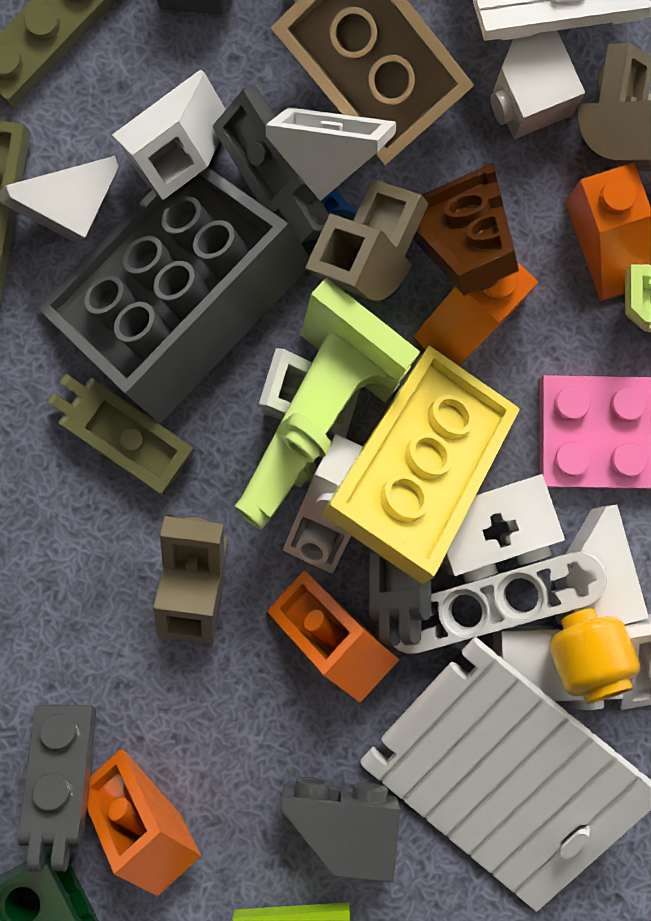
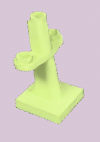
(352, 354)

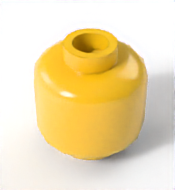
(594, 656)

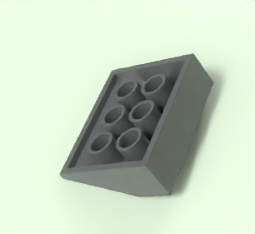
(176, 288)

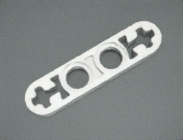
(496, 610)

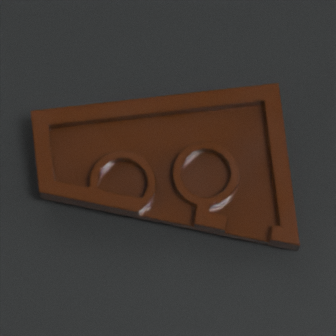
(468, 231)

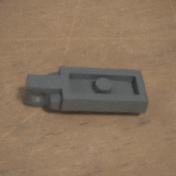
(265, 169)

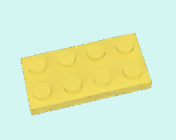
(422, 465)

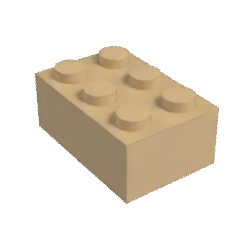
(375, 62)

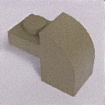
(622, 119)
(371, 250)
(191, 579)

